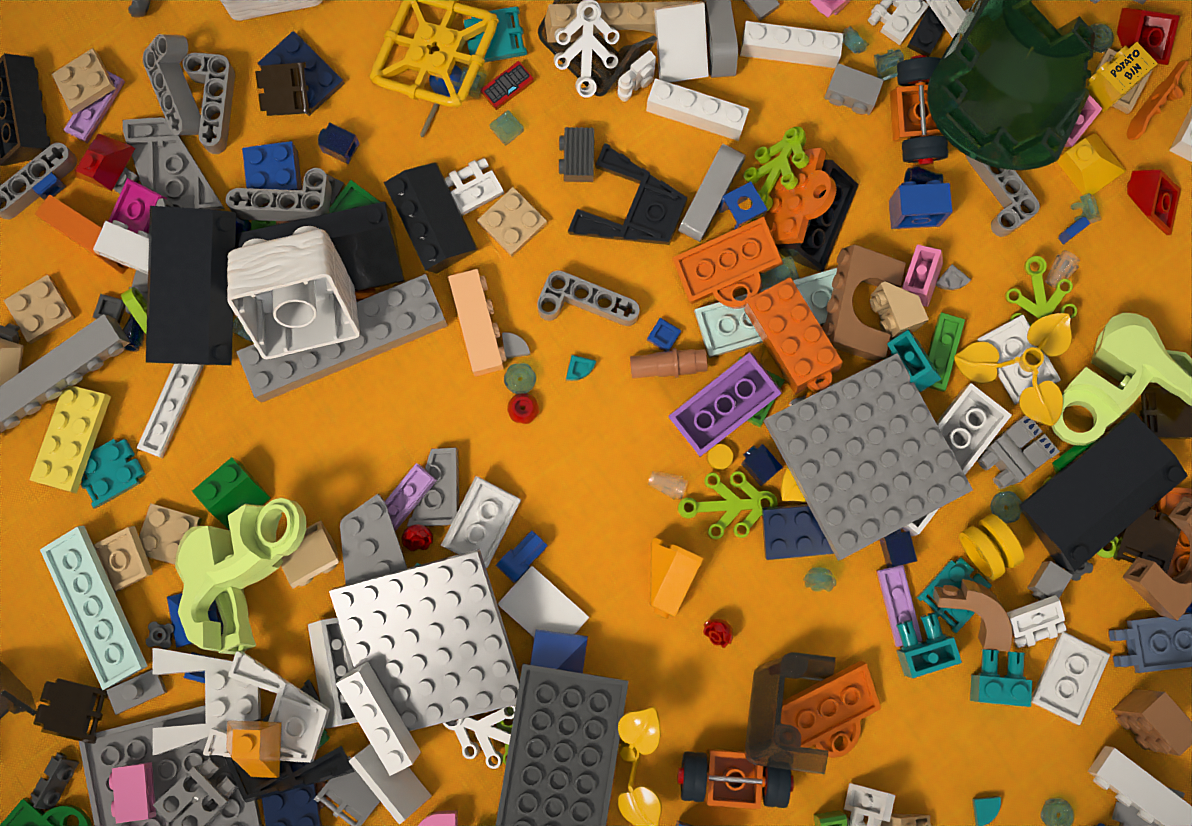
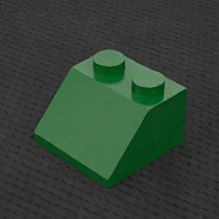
(229, 489)

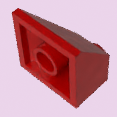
(1151, 30)
(104, 161)
(1155, 196)

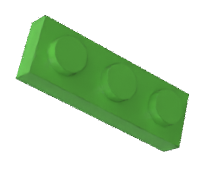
(944, 347)

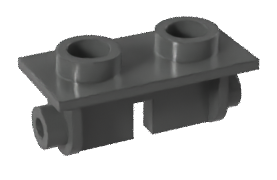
(49, 791)

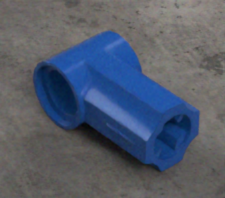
(517, 561)

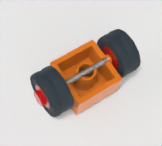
(911, 113)
(732, 781)

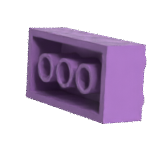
(725, 404)

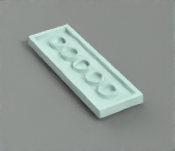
(731, 329)
(93, 607)

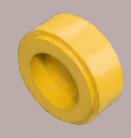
(720, 457)

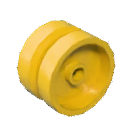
(991, 547)

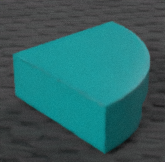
(579, 368)
(986, 809)

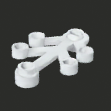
(586, 43)
(483, 730)

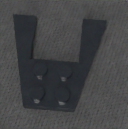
(652, 213)
(324, 768)

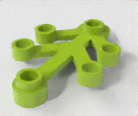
(793, 140)
(1042, 307)
(732, 504)

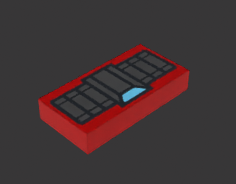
(507, 85)

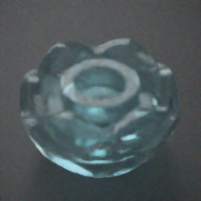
(1106, 35)
(854, 41)
(520, 370)
(1012, 501)
(819, 579)
(1055, 806)

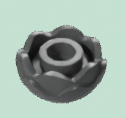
(139, 8)

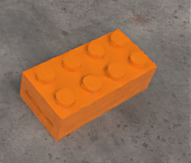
(793, 337)

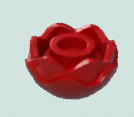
(523, 416)
(417, 537)
(718, 631)

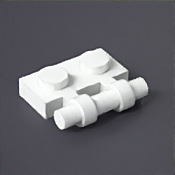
(901, 21)
(639, 75)
(476, 192)
(1037, 621)
(868, 802)

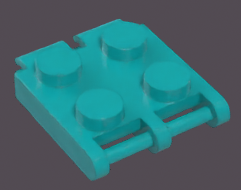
(503, 42)
(111, 472)
(952, 575)

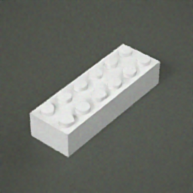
(968, 429)

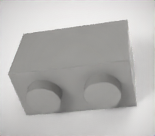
(853, 89)

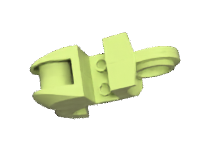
(1134, 356)
(223, 562)

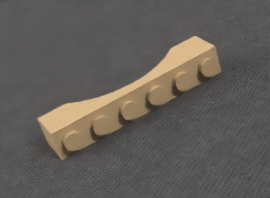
(617, 15)

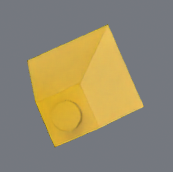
(1090, 165)

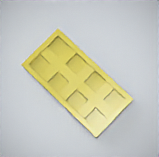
(70, 438)

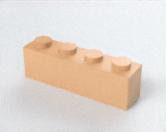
(476, 322)

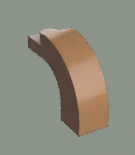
(995, 626)

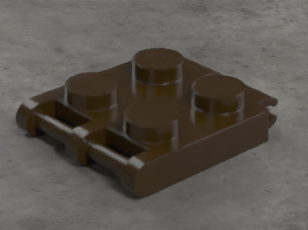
(283, 89)
(1166, 414)
(1149, 539)
(70, 710)

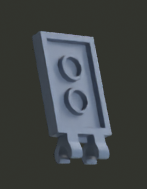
(1155, 644)

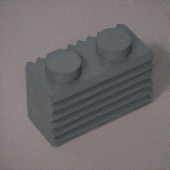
(578, 154)

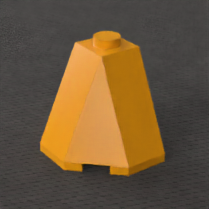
(670, 576)
(255, 746)

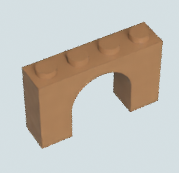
(842, 325)
(1165, 594)

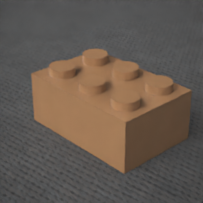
(1155, 721)

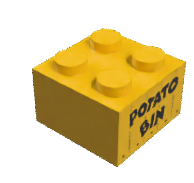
(1120, 75)

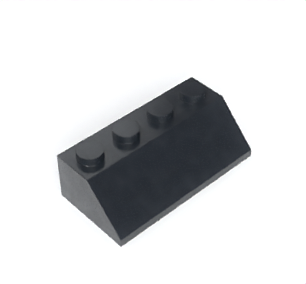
(21, 111)
(431, 217)
(823, 230)

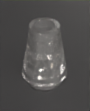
(1062, 268)
(669, 484)

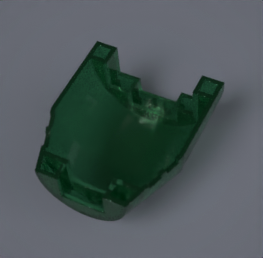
(1011, 84)

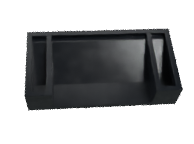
(361, 237)
(188, 286)
(1102, 492)

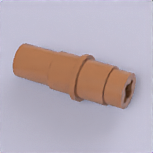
(669, 363)

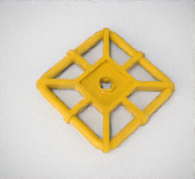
(440, 62)

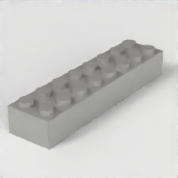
(384, 324)

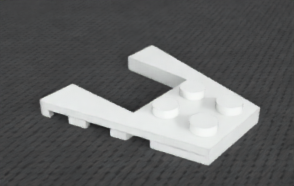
(224, 698)
(300, 714)

